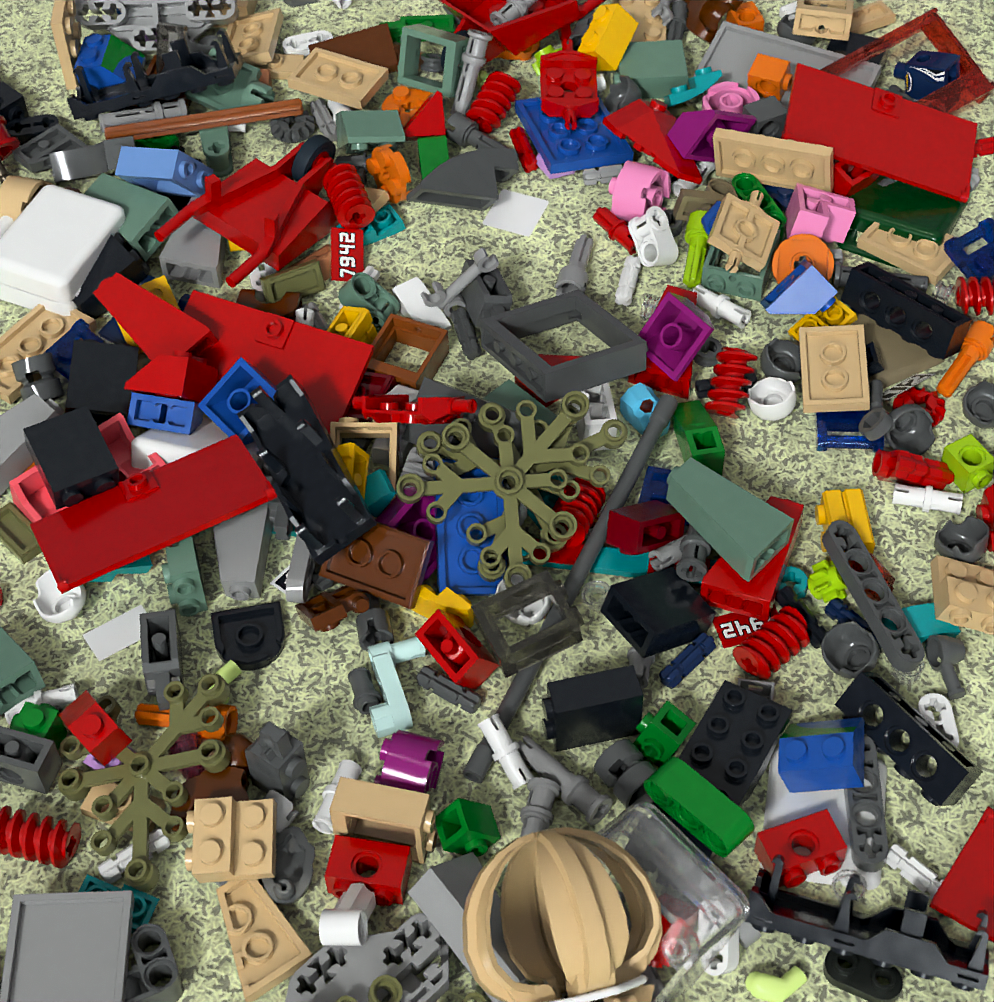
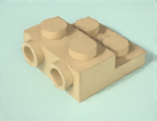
(963, 594)
(232, 839)

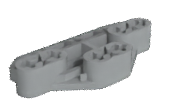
(142, 17)
(371, 960)

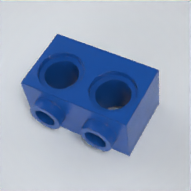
(152, 411)

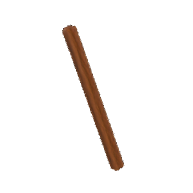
(206, 120)

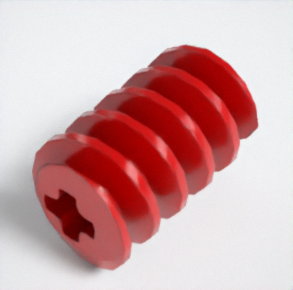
(494, 101)
(348, 196)
(975, 295)
(729, 382)
(584, 509)
(773, 643)
(38, 841)

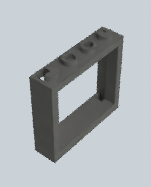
(501, 340)

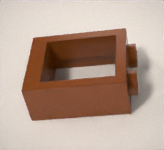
(406, 331)

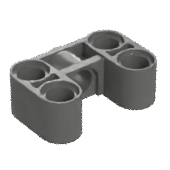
(152, 968)

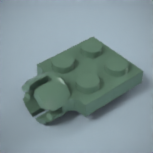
(242, 92)

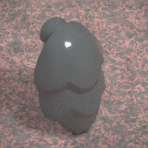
(293, 867)

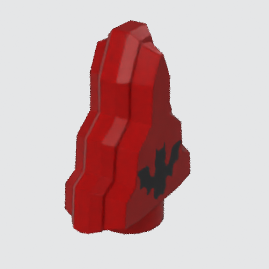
(910, 469)

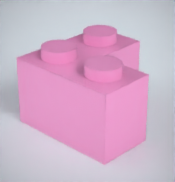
(819, 214)

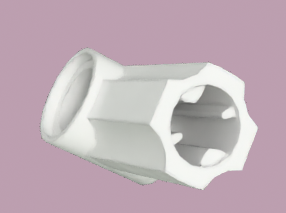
(349, 919)

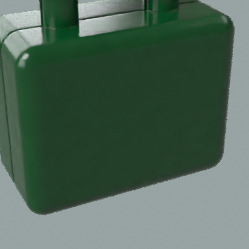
(904, 209)

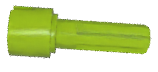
(697, 240)

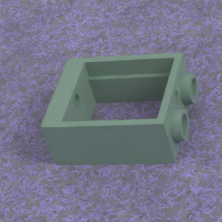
(410, 56)
(739, 283)

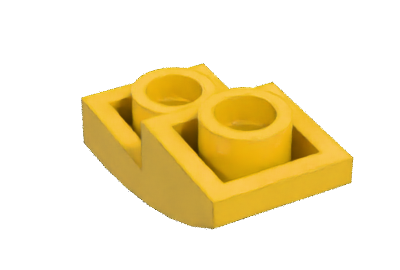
(837, 315)
(447, 600)

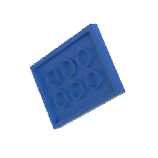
(572, 150)

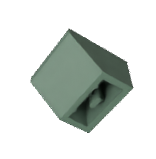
(368, 129)

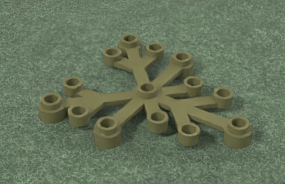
(534, 452)
(497, 525)
(182, 721)

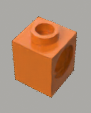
(747, 16)
(770, 76)

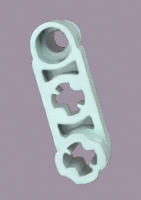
(394, 712)

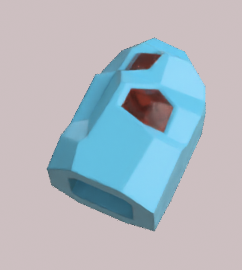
(638, 405)

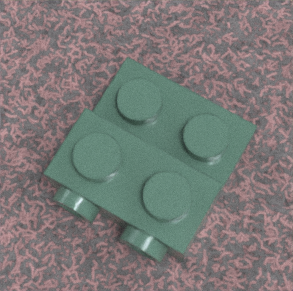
(185, 578)

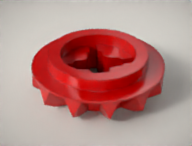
(933, 406)

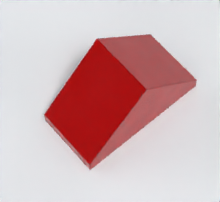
(427, 119)

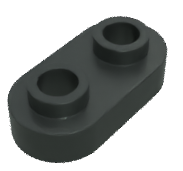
(861, 978)

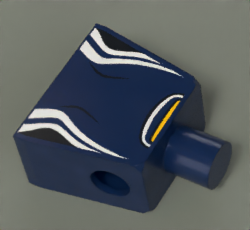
(927, 72)

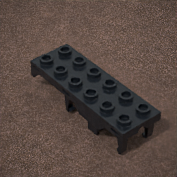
(181, 73)
(306, 470)
(734, 745)
(888, 937)

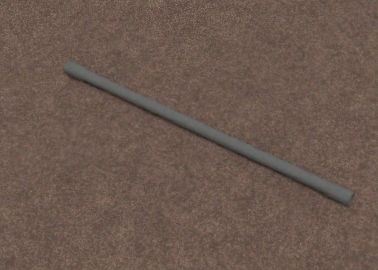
(659, 419)

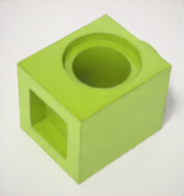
(969, 463)

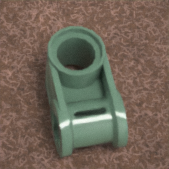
(217, 149)
(370, 296)

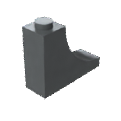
(88, 160)

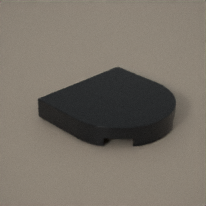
(249, 635)

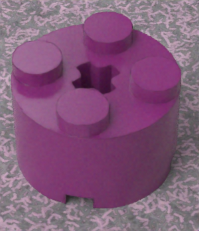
(411, 762)

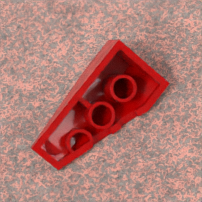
(648, 127)

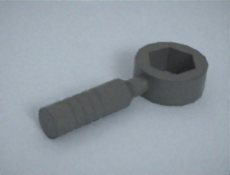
(878, 420)

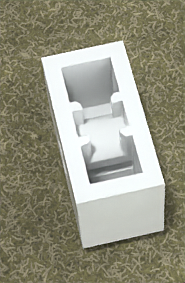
(600, 410)

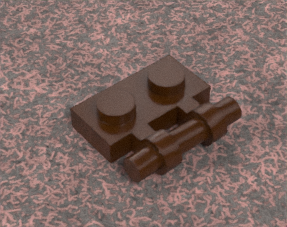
(327, 609)

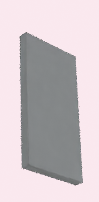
(737, 47)
(68, 947)

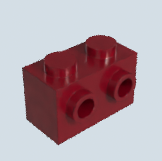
(644, 527)

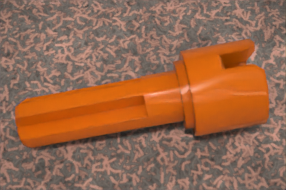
(975, 348)
(150, 715)

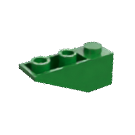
(698, 435)

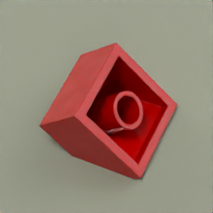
(175, 377)

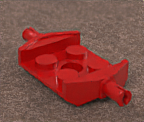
(572, 72)
(425, 411)

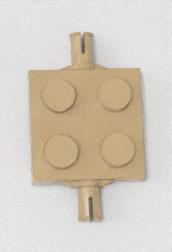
(743, 231)

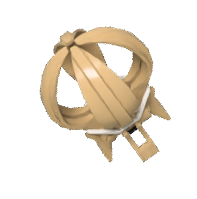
(564, 920)

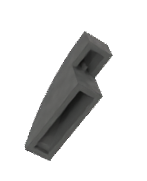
(467, 179)

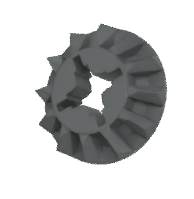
(299, 131)

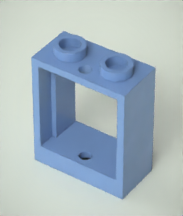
(163, 171)

